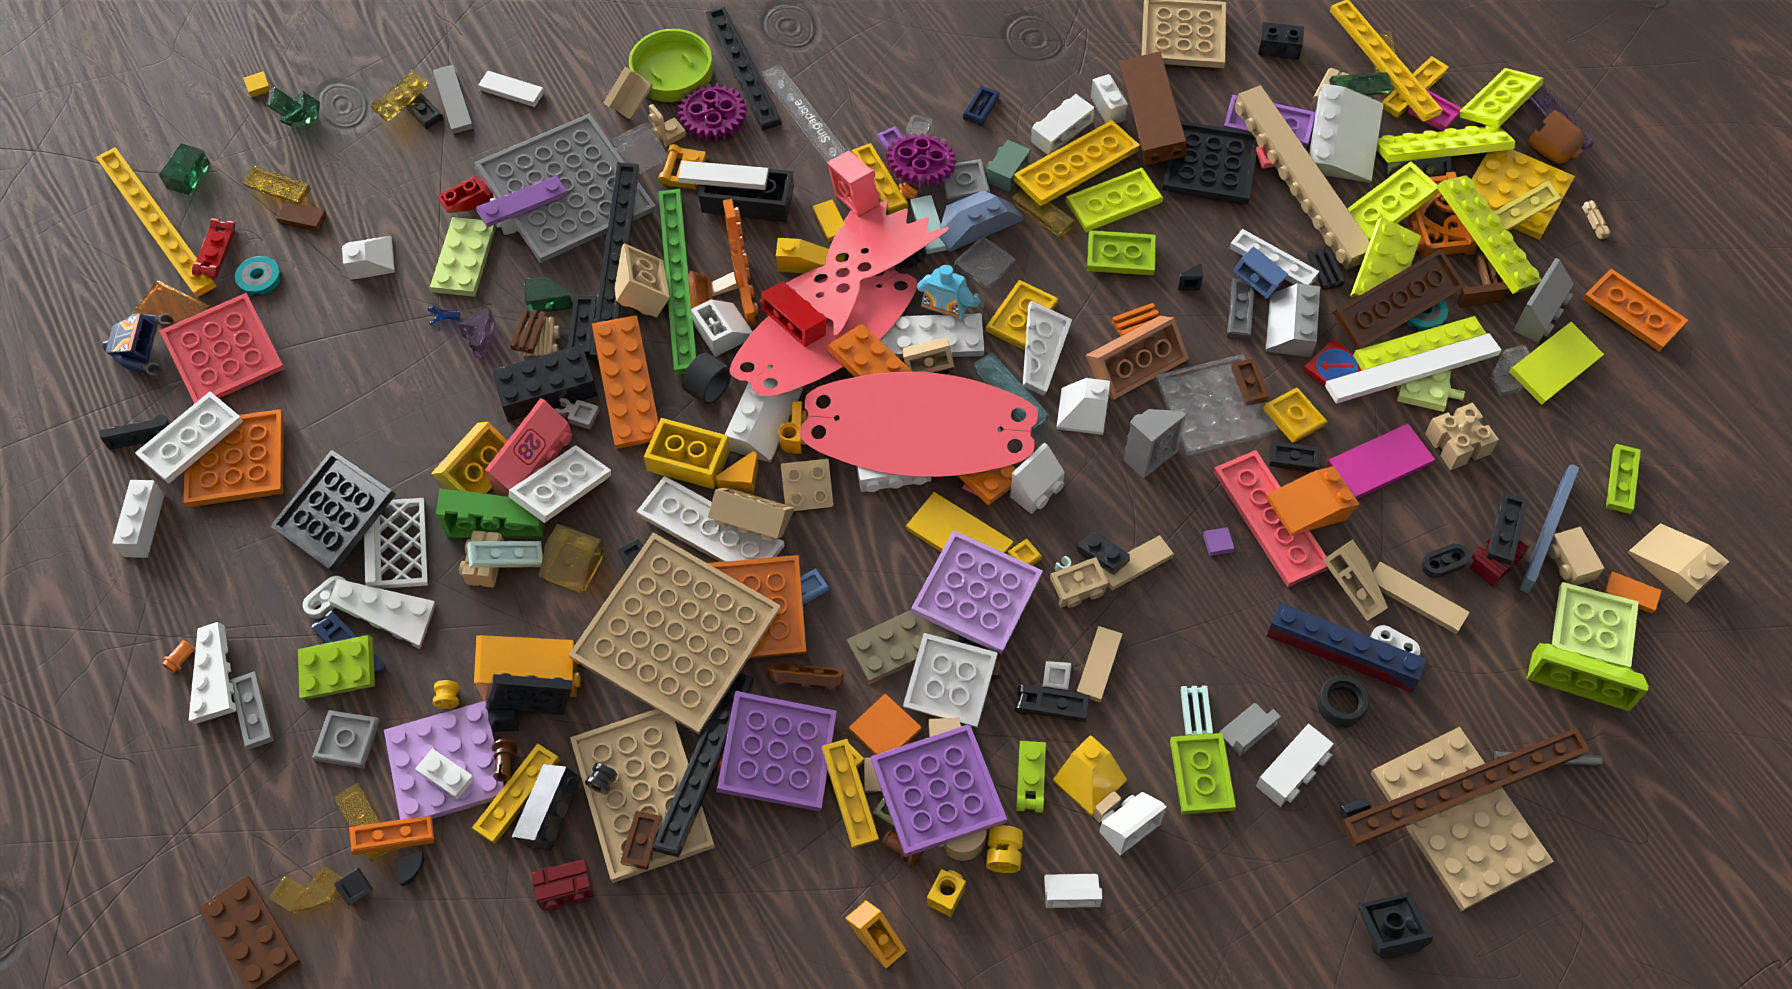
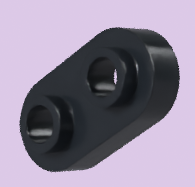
(1443, 560)

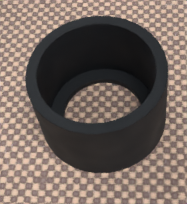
(706, 378)

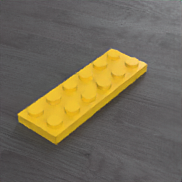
(1076, 162)

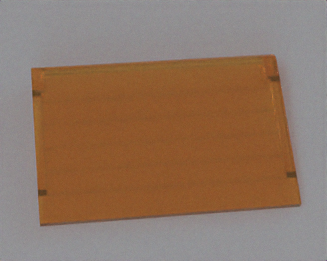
(166, 299)

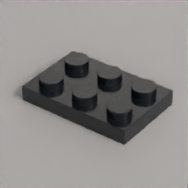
(528, 694)

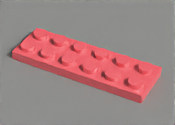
(1247, 484)

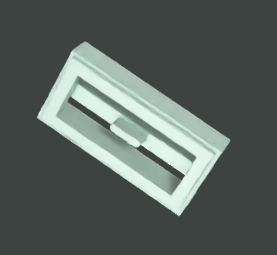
(1194, 691)

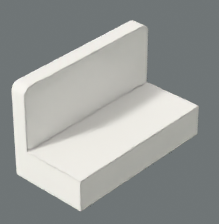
(1072, 891)

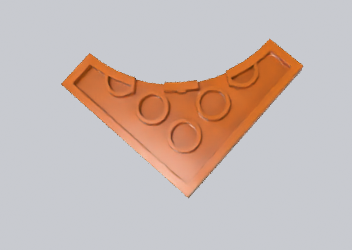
(740, 261)

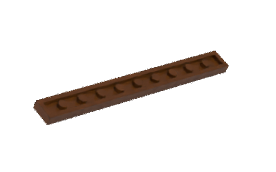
(1465, 787)

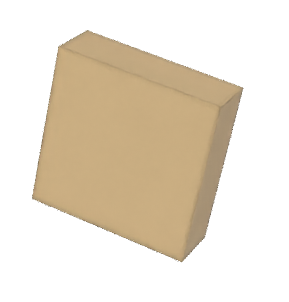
(1110, 803)

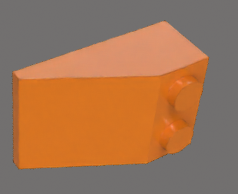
(1313, 501)

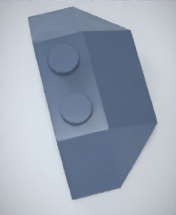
(976, 217)

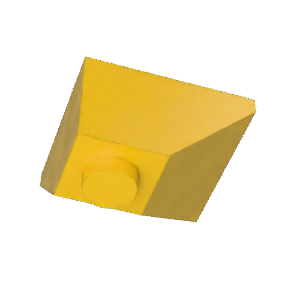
(1090, 775)

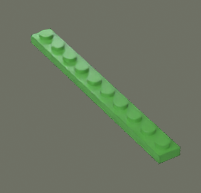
(677, 279)

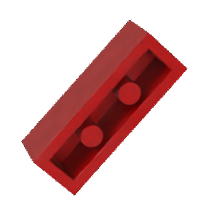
(794, 313)

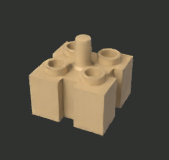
(1461, 436)

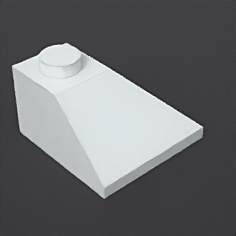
(369, 257)
(1084, 406)

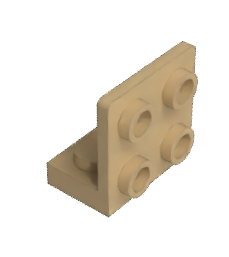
(807, 484)

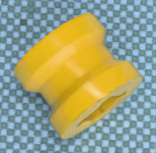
(446, 694)

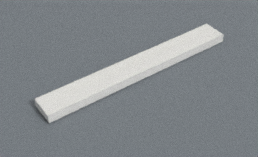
(1412, 368)

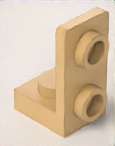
(668, 131)

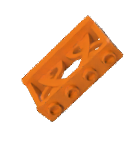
(1423, 226)

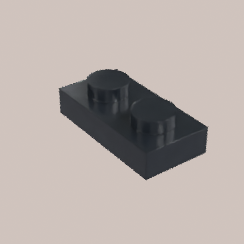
(1294, 456)
(1108, 555)

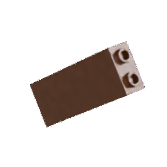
(1153, 108)

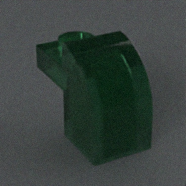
(293, 111)

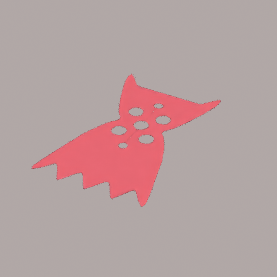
(889, 243)

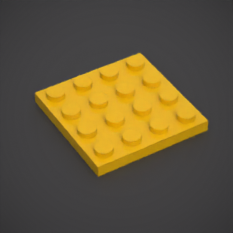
(1510, 175)

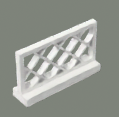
(373, 547)

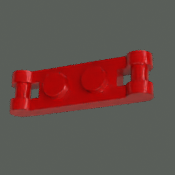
(214, 249)

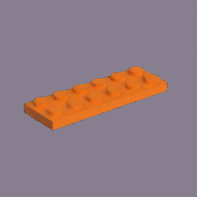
(626, 381)

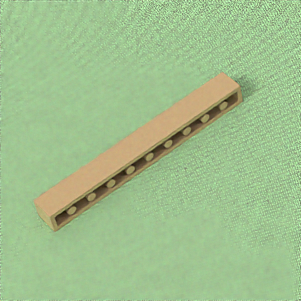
(1303, 177)

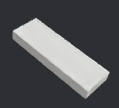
(511, 88)

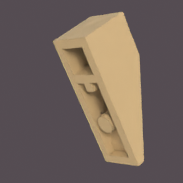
(1357, 579)

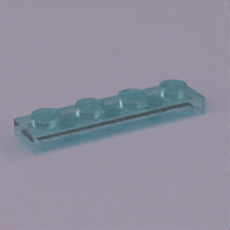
(997, 375)

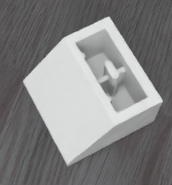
(720, 325)

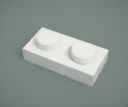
(444, 774)

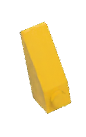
(801, 256)

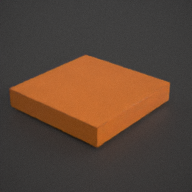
(884, 726)

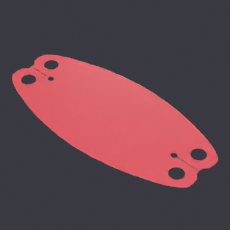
(801, 365)
(919, 424)

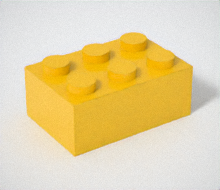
(687, 453)

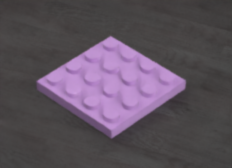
(976, 592)
(462, 738)

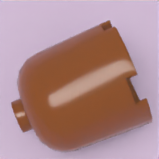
(1558, 140)

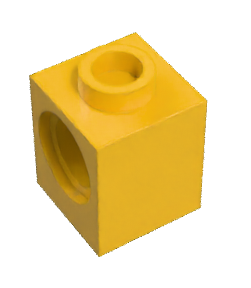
(944, 903)

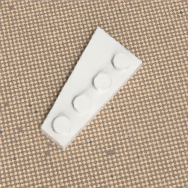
(210, 682)

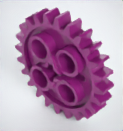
(712, 112)
(920, 160)

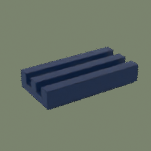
(975, 117)

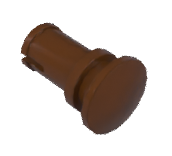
(503, 756)
(892, 842)

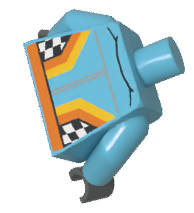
(948, 293)

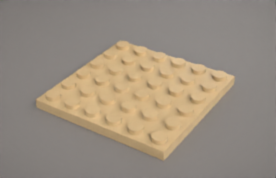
(675, 632)

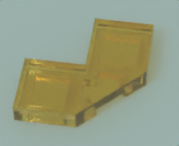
(298, 898)

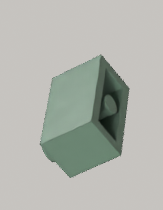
(1006, 163)

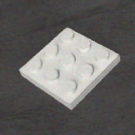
(950, 679)

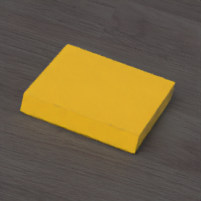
(1294, 415)

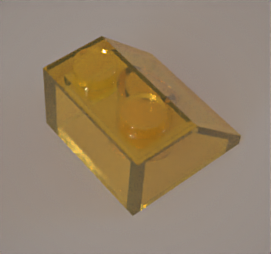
(571, 558)

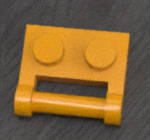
(686, 155)

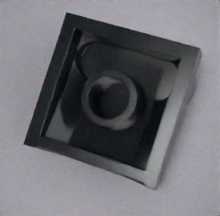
(1395, 926)

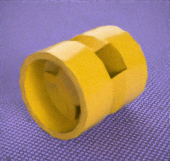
(1004, 846)

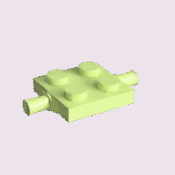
(1429, 391)

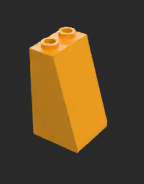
(522, 658)

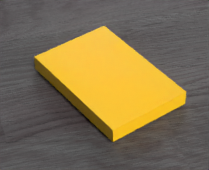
(1011, 318)

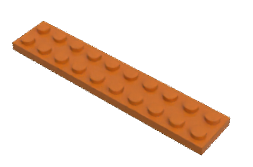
(866, 355)

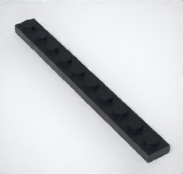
(617, 234)

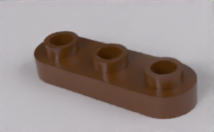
(805, 675)

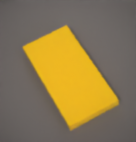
(940, 517)

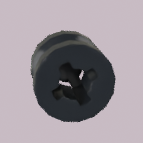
(601, 778)

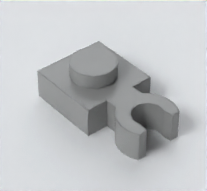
(580, 414)

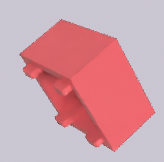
(854, 183)

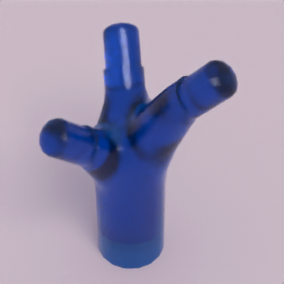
(443, 314)

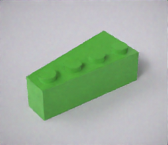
(469, 511)

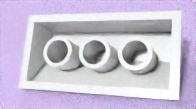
(758, 420)

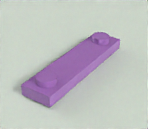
(521, 201)

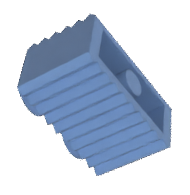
(1260, 272)

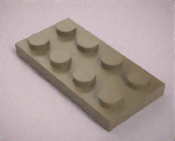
(893, 644)

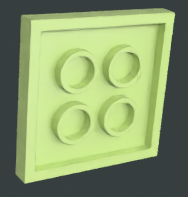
(1595, 624)

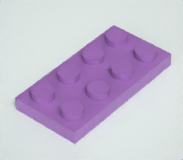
(1298, 120)

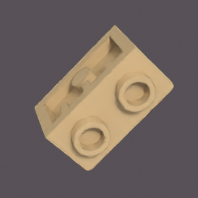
(1079, 583)

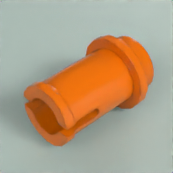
(178, 656)

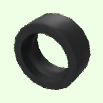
(1349, 684)

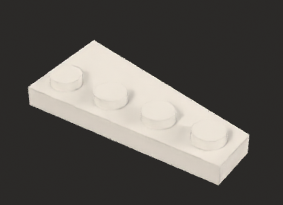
(1043, 346)
(395, 612)

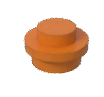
(909, 191)

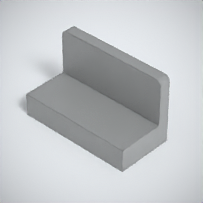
(1249, 728)

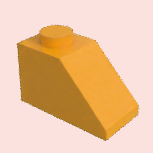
(876, 933)

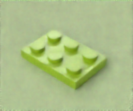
(1121, 253)
(336, 667)
(1202, 773)

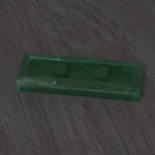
(1365, 84)

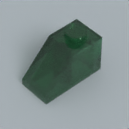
(546, 295)

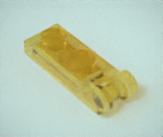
(399, 95)

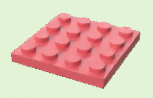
(222, 349)

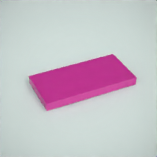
(1382, 461)

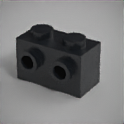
(1281, 40)

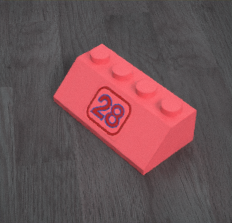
(529, 448)

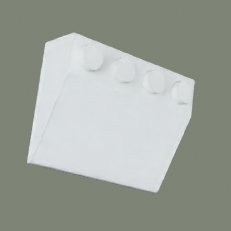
(1345, 133)

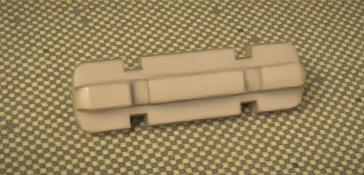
(1596, 219)

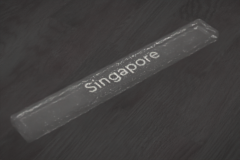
(803, 112)

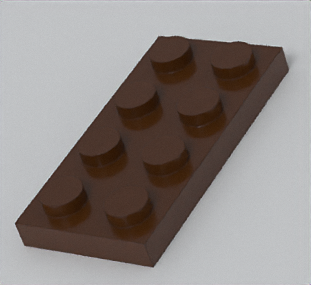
(249, 934)

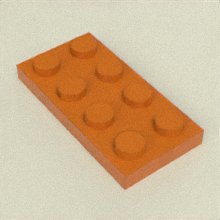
(1635, 310)

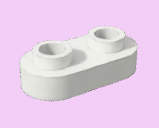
(321, 597)
(1395, 639)

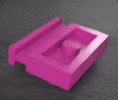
(1447, 117)

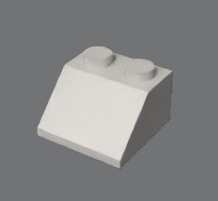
(1037, 479)
(1132, 822)

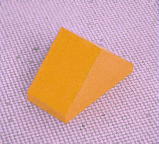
(740, 475)

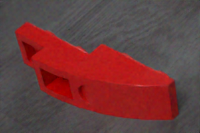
(466, 196)

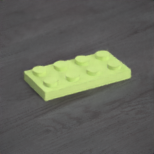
(462, 257)

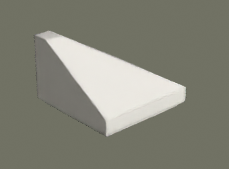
(1057, 675)

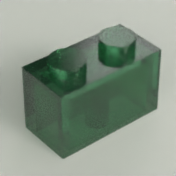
(184, 169)

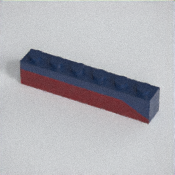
(1346, 647)

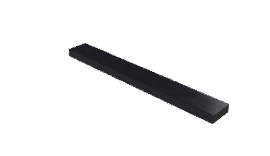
(743, 68)
(698, 774)

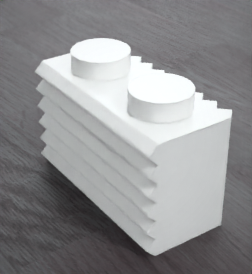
(1108, 99)

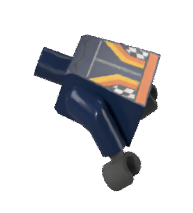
(133, 340)

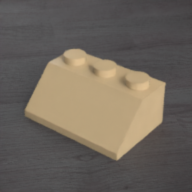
(750, 513)

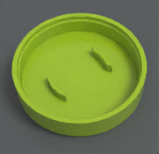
(672, 63)

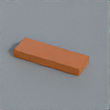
(391, 835)

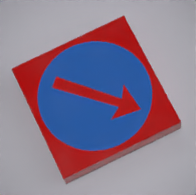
(1331, 363)

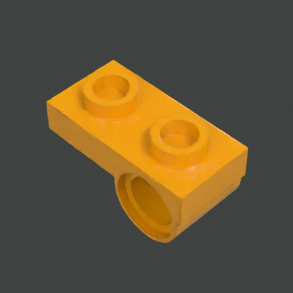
(794, 444)

